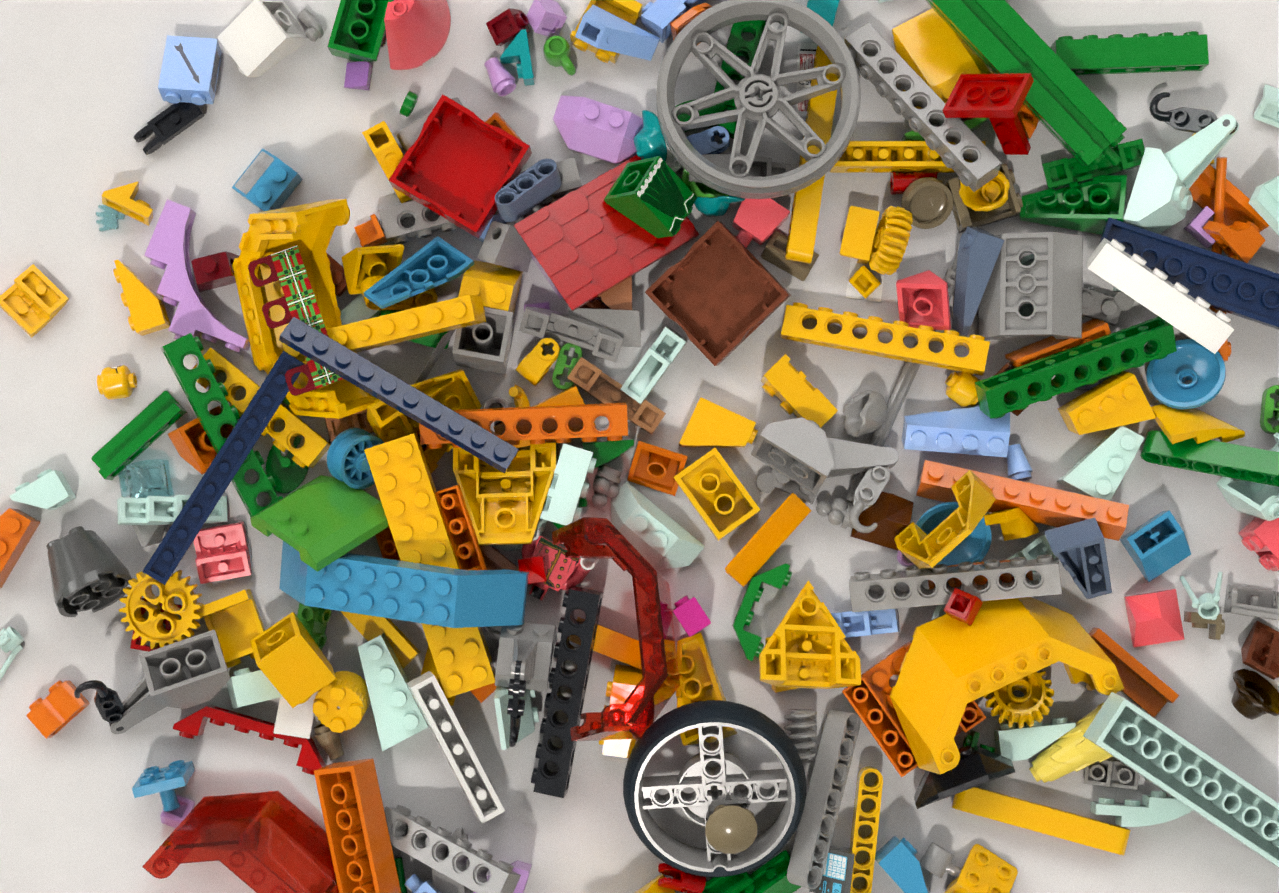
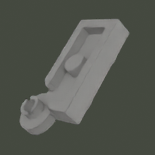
(1104, 307)
(768, 481)

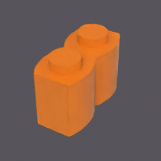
(56, 709)

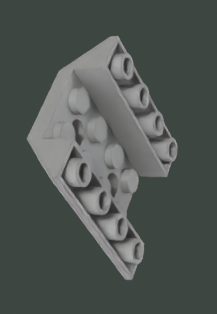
(1049, 284)

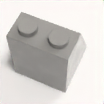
(485, 344)

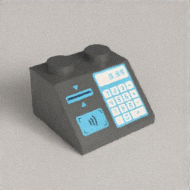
(837, 871)

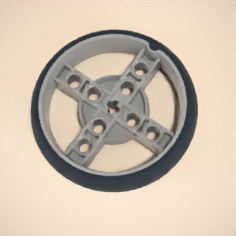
(709, 717)

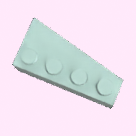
(391, 700)

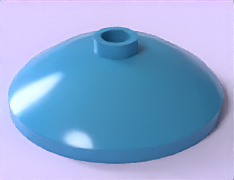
(1191, 363)
(971, 549)

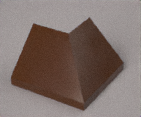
(891, 515)

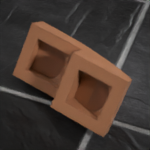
(357, 420)

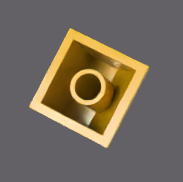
(494, 283)
(292, 660)

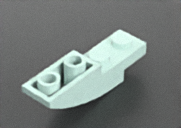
(1154, 809)

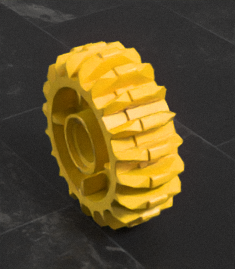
(890, 240)
(1026, 708)

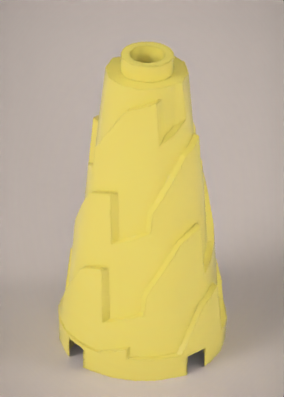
(1069, 753)

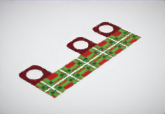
(299, 303)

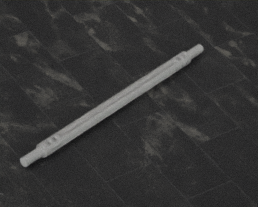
(900, 390)

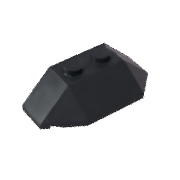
(974, 768)

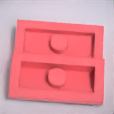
(222, 553)

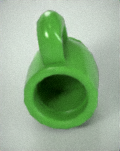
(558, 53)

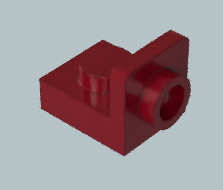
(507, 25)

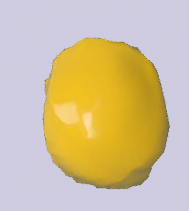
(989, 196)

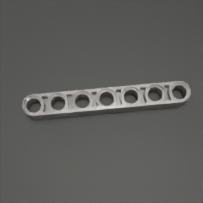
(823, 799)

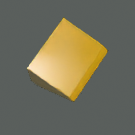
(864, 282)

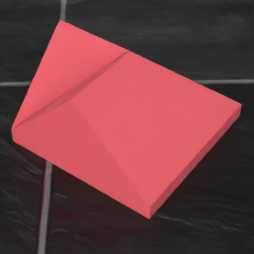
(924, 301)
(1154, 618)

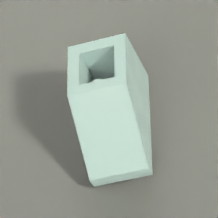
(47, 492)

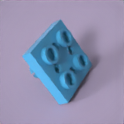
(164, 782)

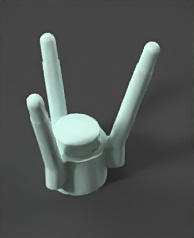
(1207, 603)
(9, 641)

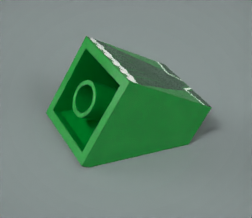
(652, 196)

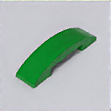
(1066, 171)

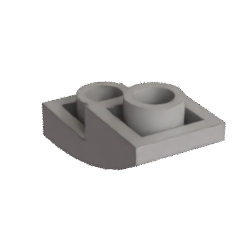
(1112, 774)

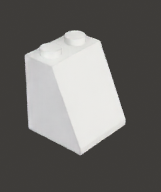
(262, 36)

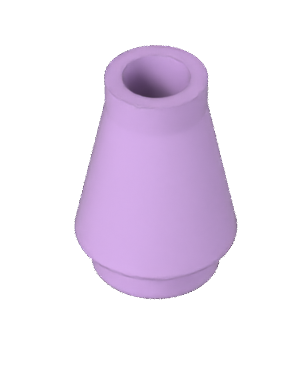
(500, 78)

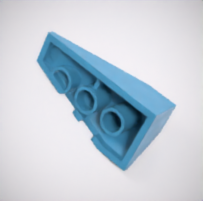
(426, 269)

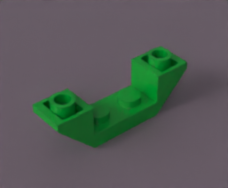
(776, 578)

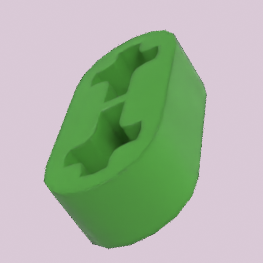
(561, 365)
(1267, 410)

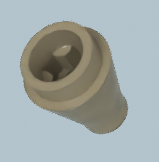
(329, 741)

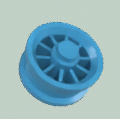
(348, 459)

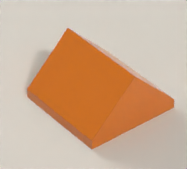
(656, 468)

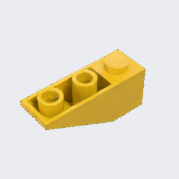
(386, 151)
(145, 308)

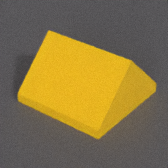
(369, 262)

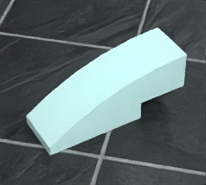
(654, 364)

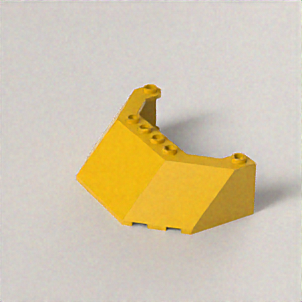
(273, 231)
(963, 662)

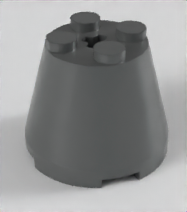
(85, 573)

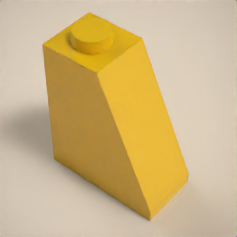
(717, 428)

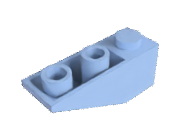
(615, 34)

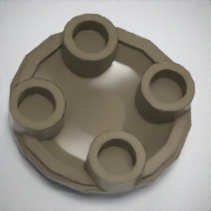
(731, 829)

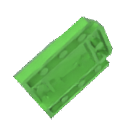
(323, 520)

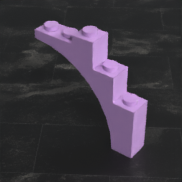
(171, 249)

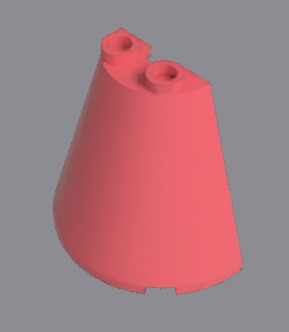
(415, 31)

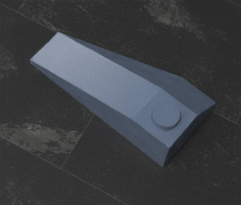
(975, 264)

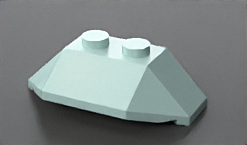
(652, 531)

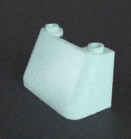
(1252, 497)

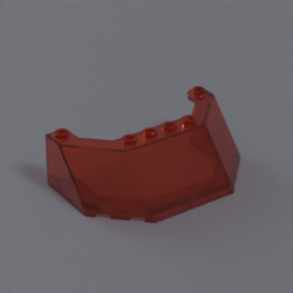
(660, 675)
(256, 838)

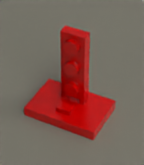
(994, 98)

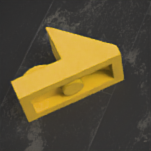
(122, 200)

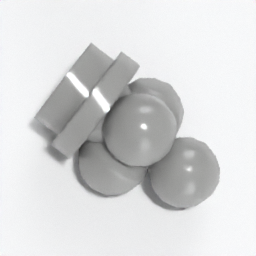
(605, 486)
(837, 513)

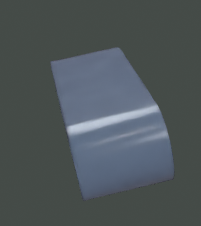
(528, 190)

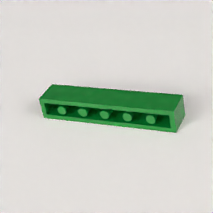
(1133, 54)

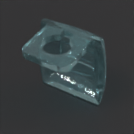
(146, 479)

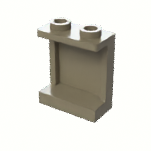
(967, 217)

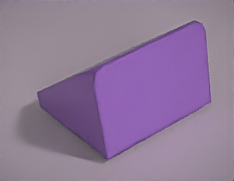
(358, 75)

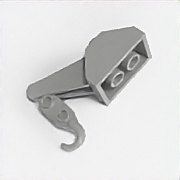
(808, 457)

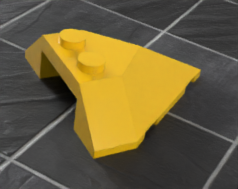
(809, 649)

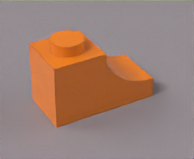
(1237, 240)

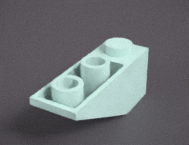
(1025, 742)

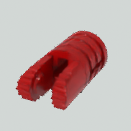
(901, 180)
(680, 880)

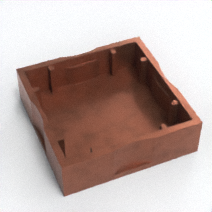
(718, 293)

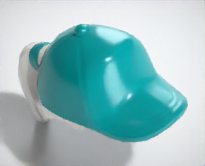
(651, 143)

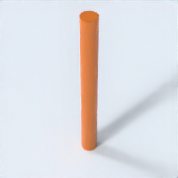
(1219, 196)

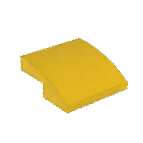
(32, 300)

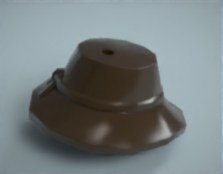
(1254, 695)

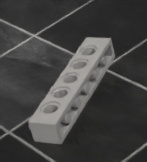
(454, 866)

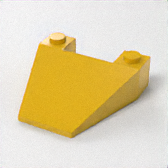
(927, 550)

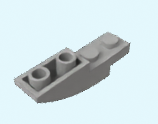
(761, 166)

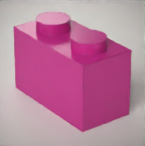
(690, 615)

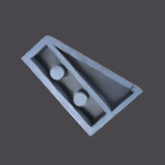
(1083, 555)

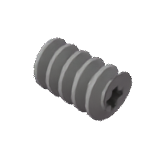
(801, 733)

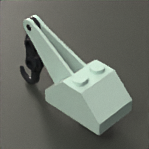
(1164, 180)

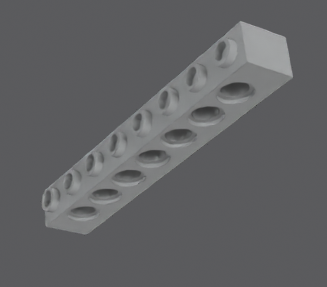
(968, 146)
(393, 216)
(865, 600)

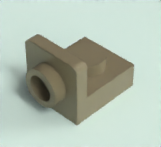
(1216, 627)

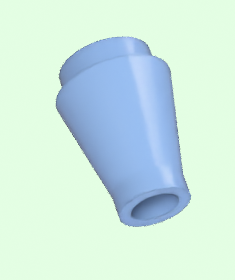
(1017, 464)

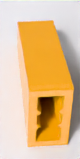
(567, 397)

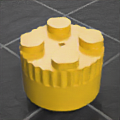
(342, 702)

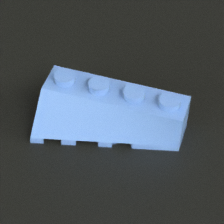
(957, 432)

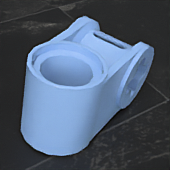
(704, 140)

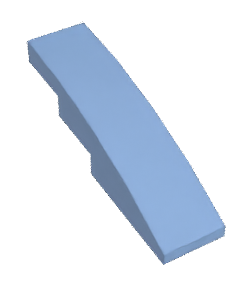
(867, 622)

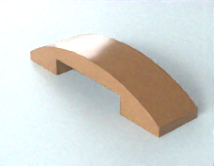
(608, 391)

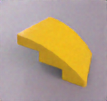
(1195, 424)

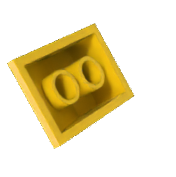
(716, 494)

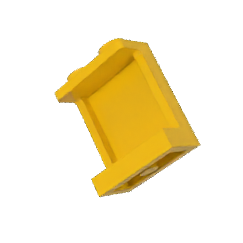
(625, 9)
(235, 624)

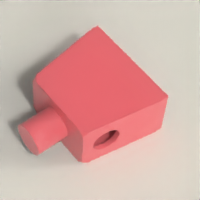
(758, 220)

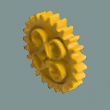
(152, 628)

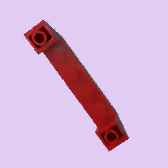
(195, 724)

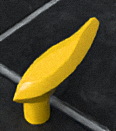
(520, 396)

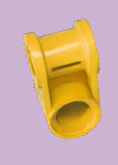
(537, 365)

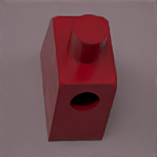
(214, 270)

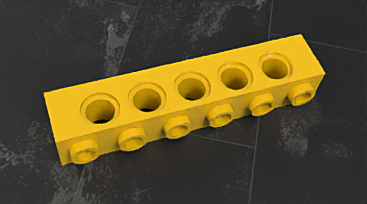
(890, 157)
(314, 446)

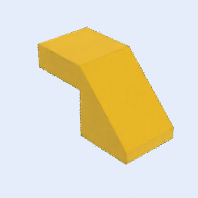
(1013, 523)

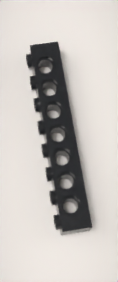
(557, 782)

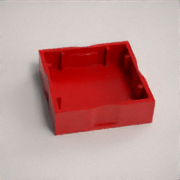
(460, 166)

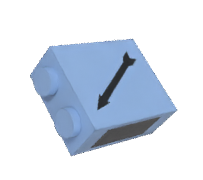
(190, 70)

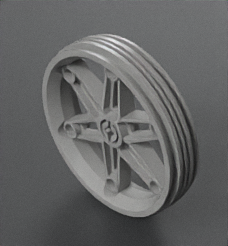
(767, 87)

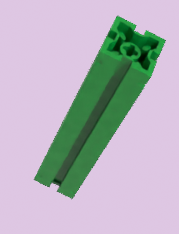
(1057, 94)

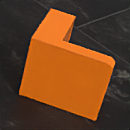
(371, 233)

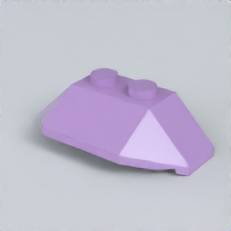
(597, 128)

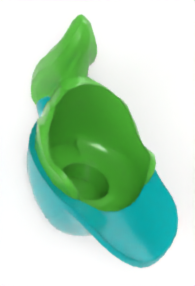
(709, 200)

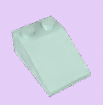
(528, 720)

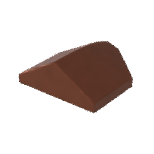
(1262, 650)

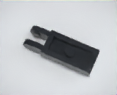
(168, 125)

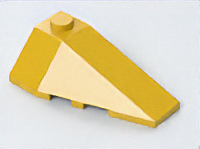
(697, 682)

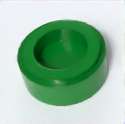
(409, 104)

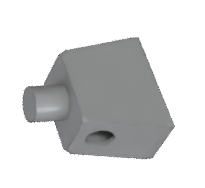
(505, 247)

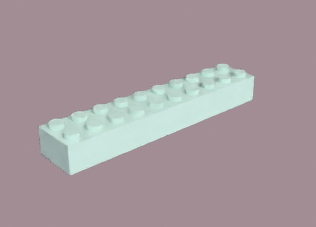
(1187, 775)

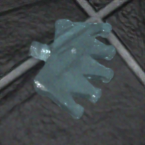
(110, 218)

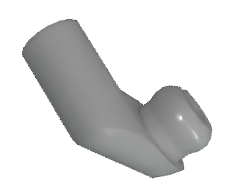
(314, 27)

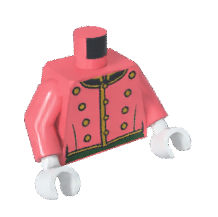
(560, 571)

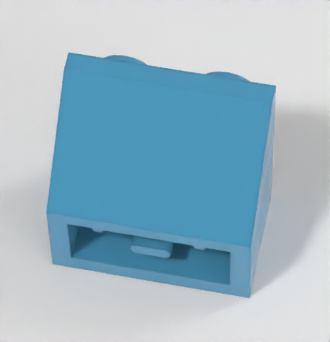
(1157, 545)

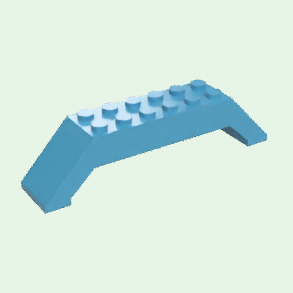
(407, 590)

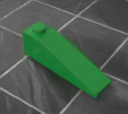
(1079, 206)

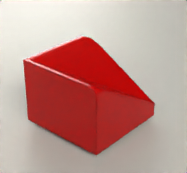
(535, 567)
(963, 606)

